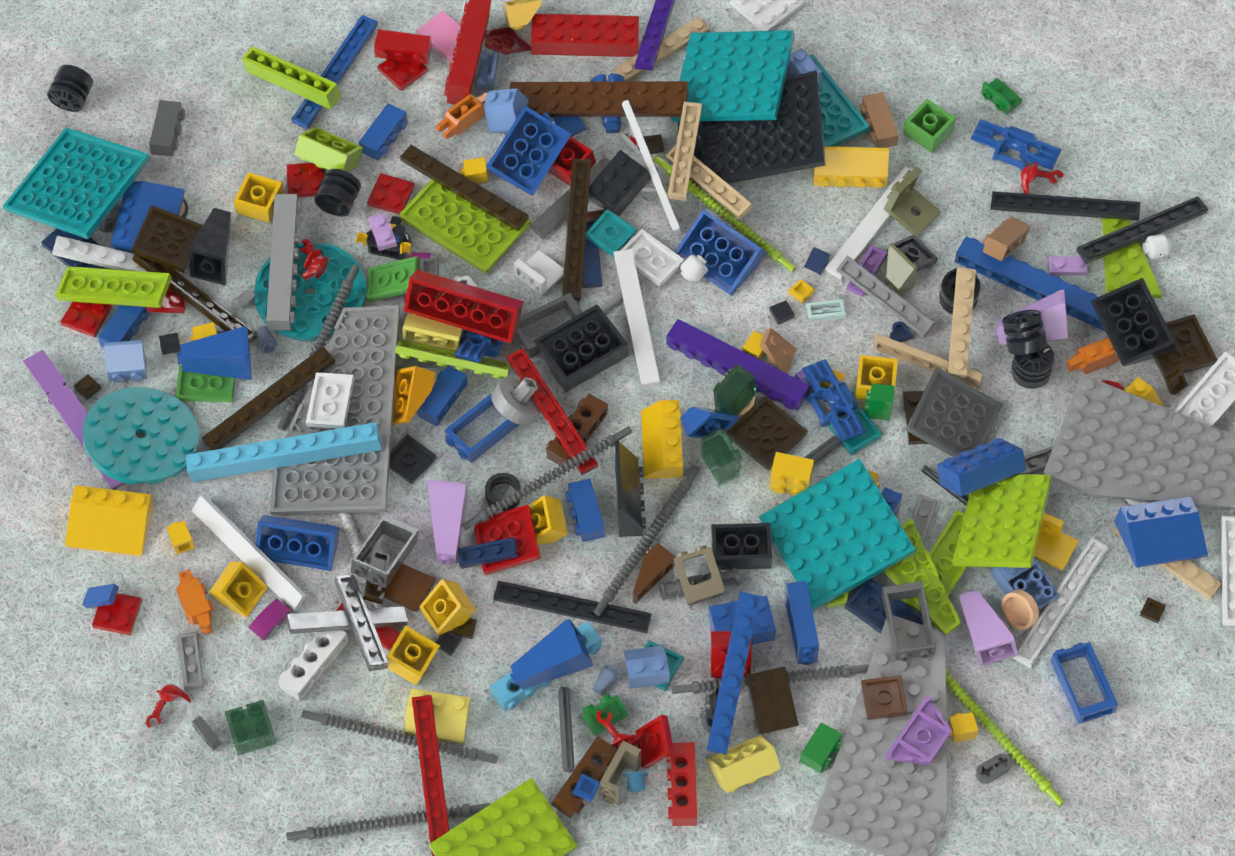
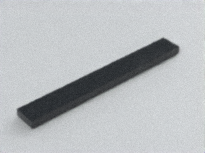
(1065, 205)
(1141, 230)
(571, 606)

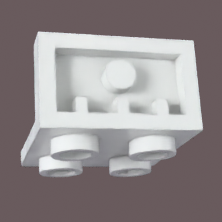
(538, 272)

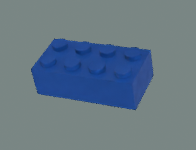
(981, 466)

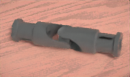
(675, 588)

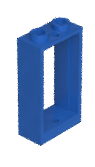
(483, 445)
(801, 622)
(1093, 711)

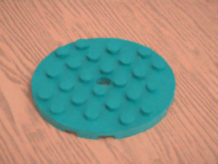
(314, 307)
(120, 454)

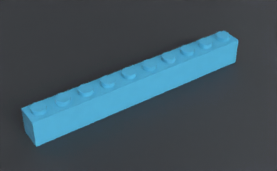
(284, 452)

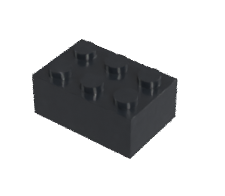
(618, 183)
(742, 546)

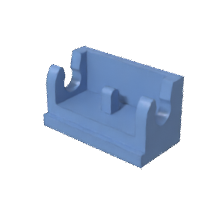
(487, 71)

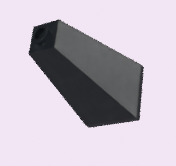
(211, 248)

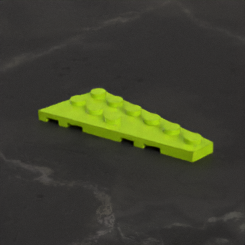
(1126, 264)
(921, 568)

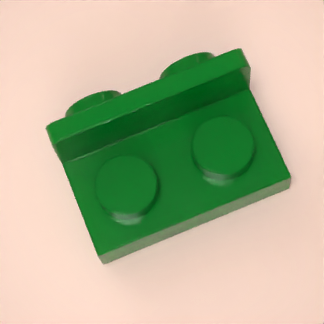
(1001, 95)
(607, 705)

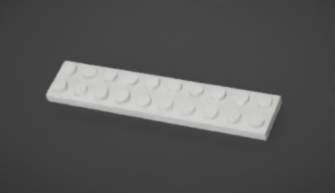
(1210, 396)

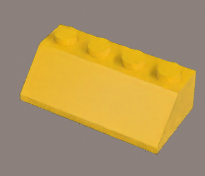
(853, 167)
(662, 440)

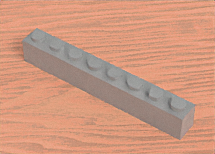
(283, 262)

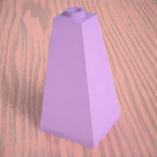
(1053, 317)
(448, 513)
(988, 632)

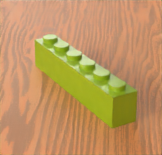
(291, 77)

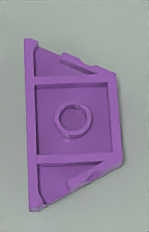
(921, 736)

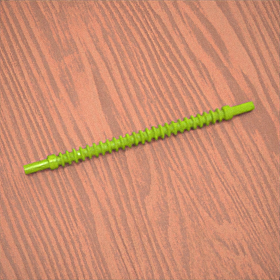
(777, 256)
(1045, 785)

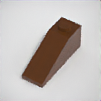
(655, 566)

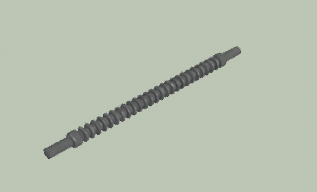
(347, 286)
(484, 515)
(647, 539)
(845, 670)
(326, 719)
(312, 832)

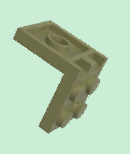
(905, 198)

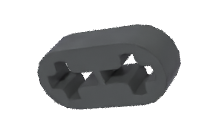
(206, 733)
(991, 765)

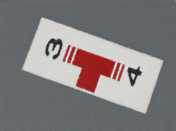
(629, 137)

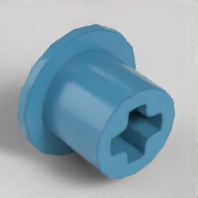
(635, 781)

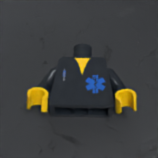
(403, 241)

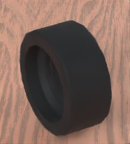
(501, 478)

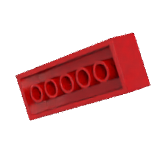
(585, 35)
(467, 50)
(463, 306)

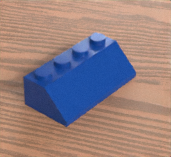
(297, 542)

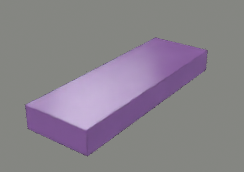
(872, 262)

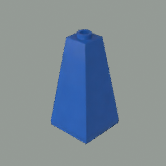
(218, 355)
(553, 657)

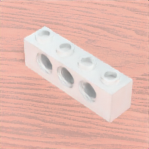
(299, 686)

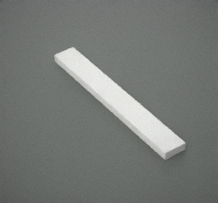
(651, 167)
(865, 231)
(636, 318)
(249, 553)
(1057, 609)

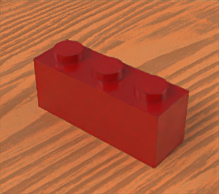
(402, 46)

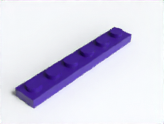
(654, 34)

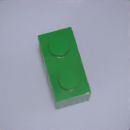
(879, 401)
(821, 747)

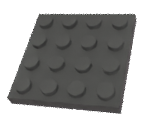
(953, 414)

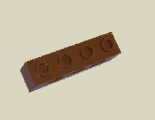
(589, 406)
(600, 751)

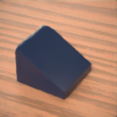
(817, 260)

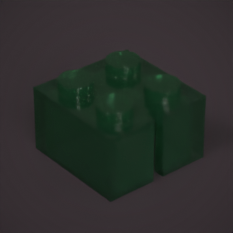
(734, 390)
(719, 451)
(250, 728)

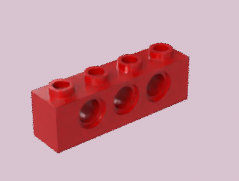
(682, 815)

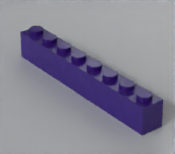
(722, 356)

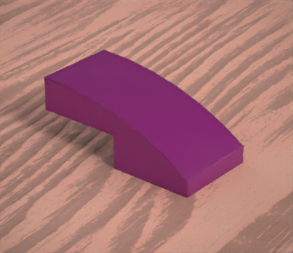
(269, 618)

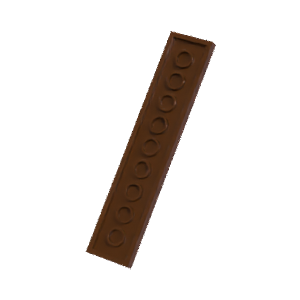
(605, 98)

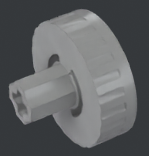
(514, 400)

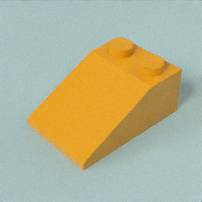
(411, 390)

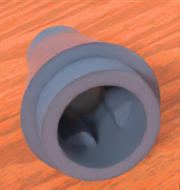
(266, 341)
(605, 679)

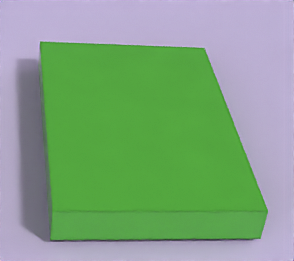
(390, 279)
(204, 387)

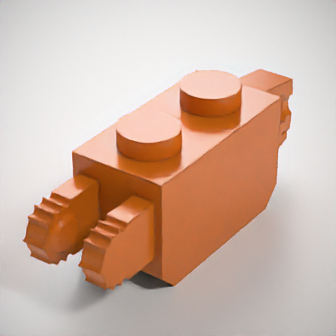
(462, 115)
(1093, 357)
(194, 602)

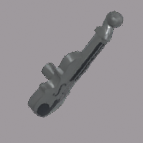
(708, 714)

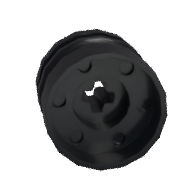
(70, 88)
(337, 192)
(947, 291)
(1024, 332)
(1033, 369)

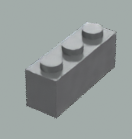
(166, 128)

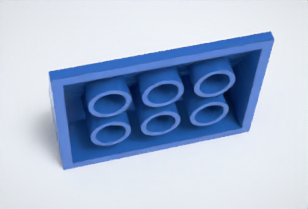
(528, 151)
(135, 206)
(728, 253)
(1162, 531)

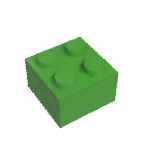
(929, 125)

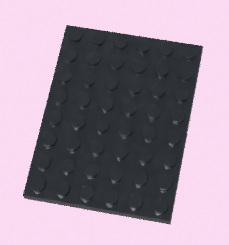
(767, 147)

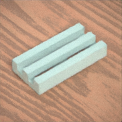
(825, 313)

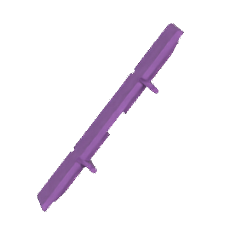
(62, 399)

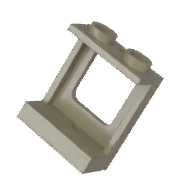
(705, 590)
(626, 756)

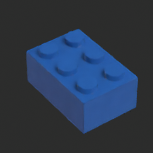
(723, 615)

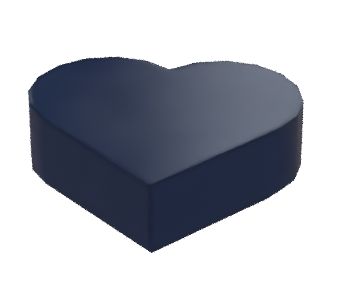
(900, 332)

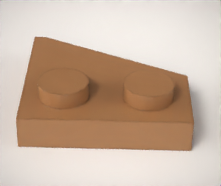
(778, 350)

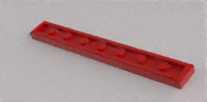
(551, 410)
(430, 767)

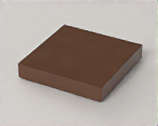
(409, 587)
(884, 697)

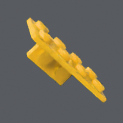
(1053, 545)

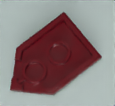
(505, 41)

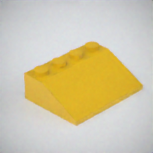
(108, 520)

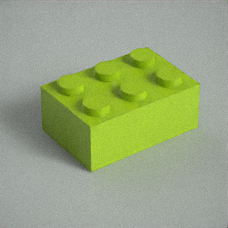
(327, 150)

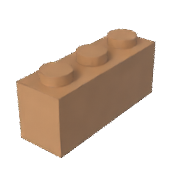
(880, 120)
(1006, 238)

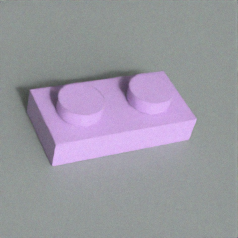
(382, 231)
(1066, 266)

